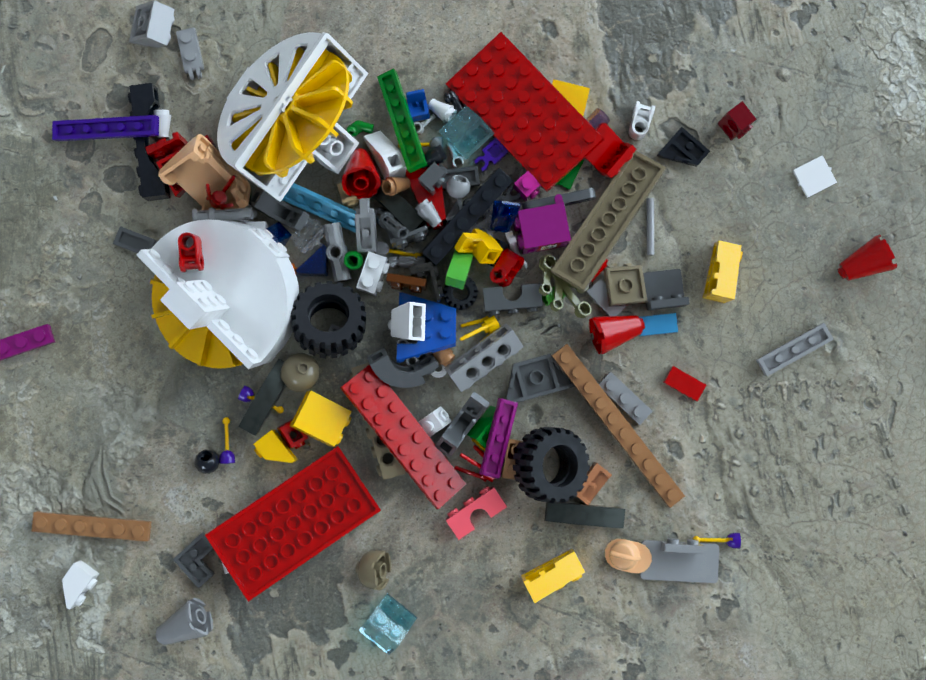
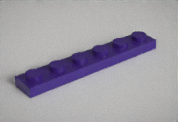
(105, 128)

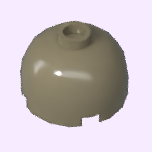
(300, 372)
(373, 569)

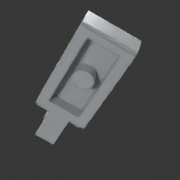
(366, 227)

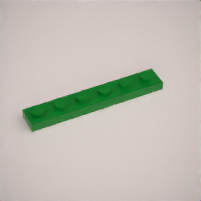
(402, 121)

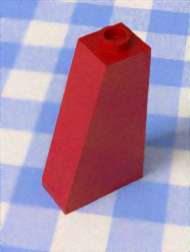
(421, 194)

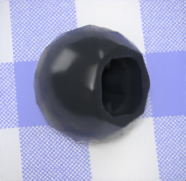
(206, 461)

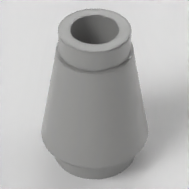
(428, 212)

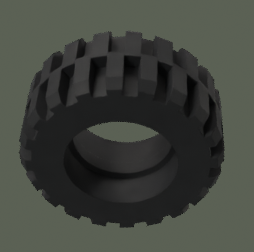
(322, 297)
(571, 471)

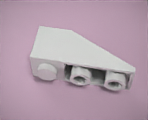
(386, 155)

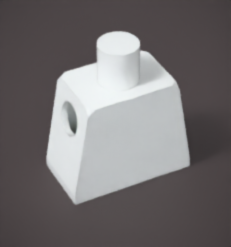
(408, 321)

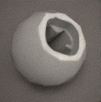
(458, 186)

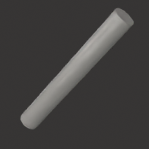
(650, 226)

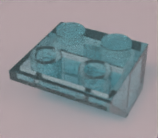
(466, 132)
(388, 624)

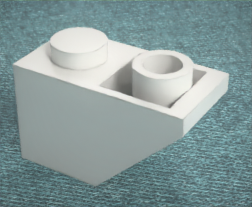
(77, 582)

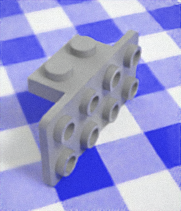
(682, 561)

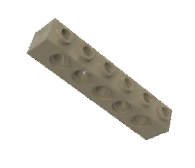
(384, 469)

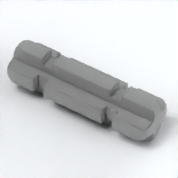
(406, 261)

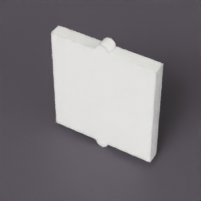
(814, 176)

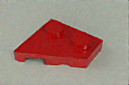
(162, 147)

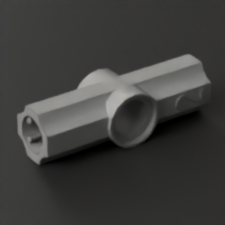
(335, 239)

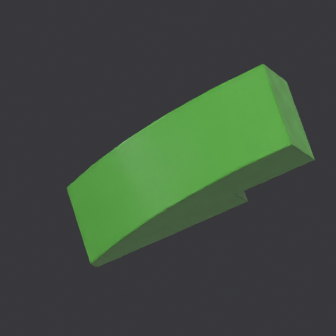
(459, 269)

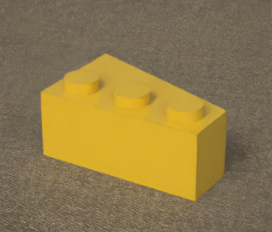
(723, 272)
(553, 575)

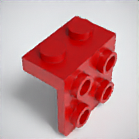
(610, 153)

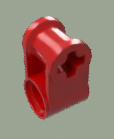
(190, 254)
(508, 266)

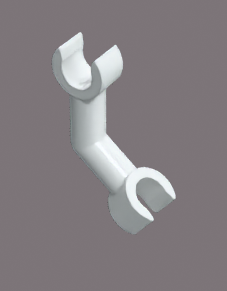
(513, 245)

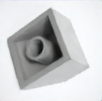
(152, 24)

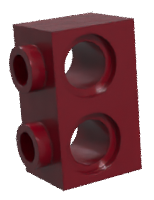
(737, 121)

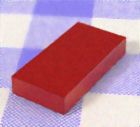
(684, 383)

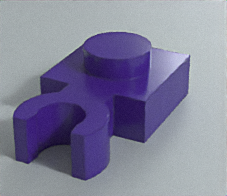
(492, 153)

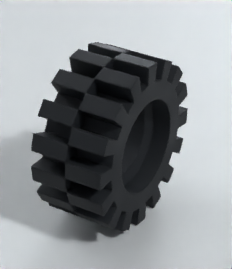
(465, 303)

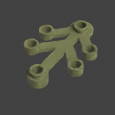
(561, 286)

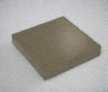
(625, 285)

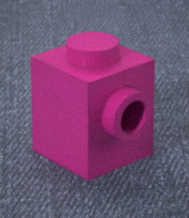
(527, 186)

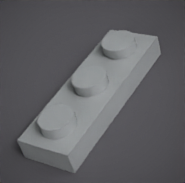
(625, 398)

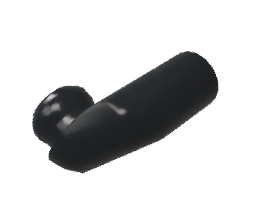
(452, 97)

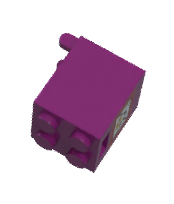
(542, 227)

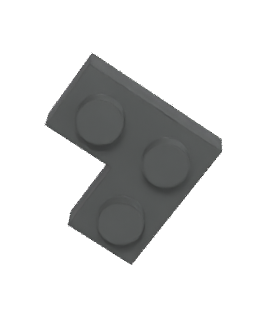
(191, 560)

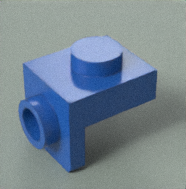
(417, 105)

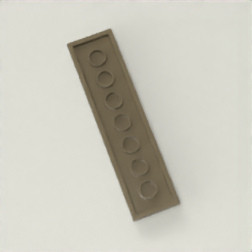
(608, 221)

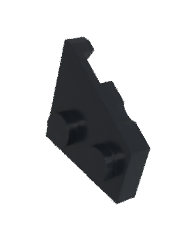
(684, 149)

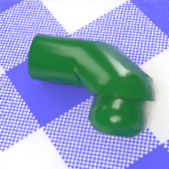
(358, 127)

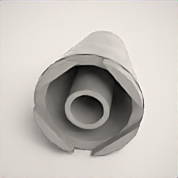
(186, 623)

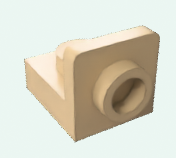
(350, 201)

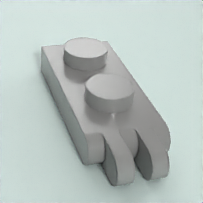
(190, 52)

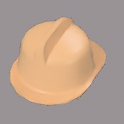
(628, 556)

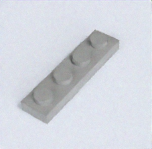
(794, 349)

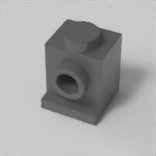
(433, 177)

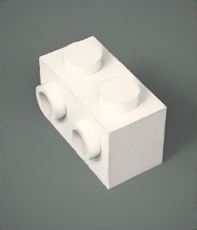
(372, 274)

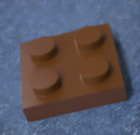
(414, 284)

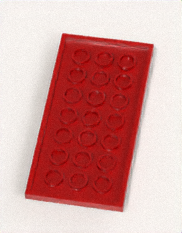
(525, 111)
(292, 523)

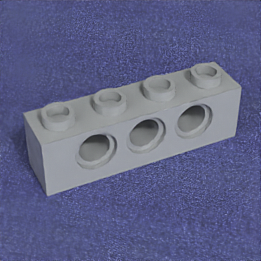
(486, 348)

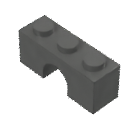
(496, 302)

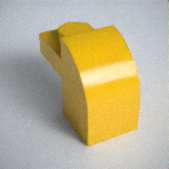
(481, 244)

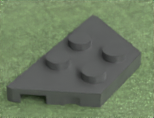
(536, 378)

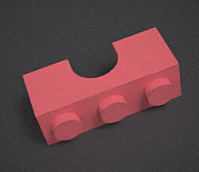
(460, 520)

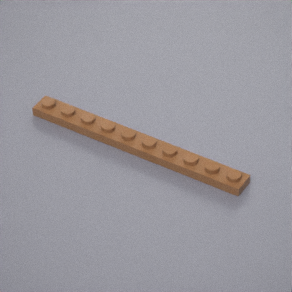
(618, 425)

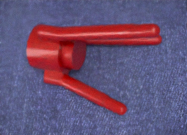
(219, 198)
(482, 477)

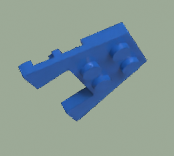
(439, 329)

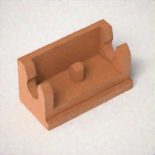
(596, 479)

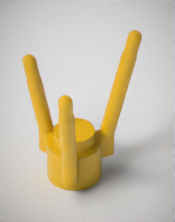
(488, 325)

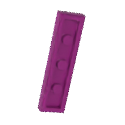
(498, 438)

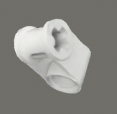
(641, 117)

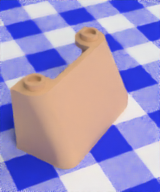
(200, 165)

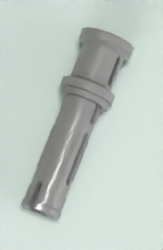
(226, 214)

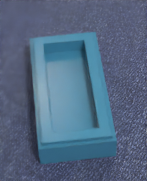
(659, 324)

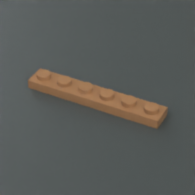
(91, 526)

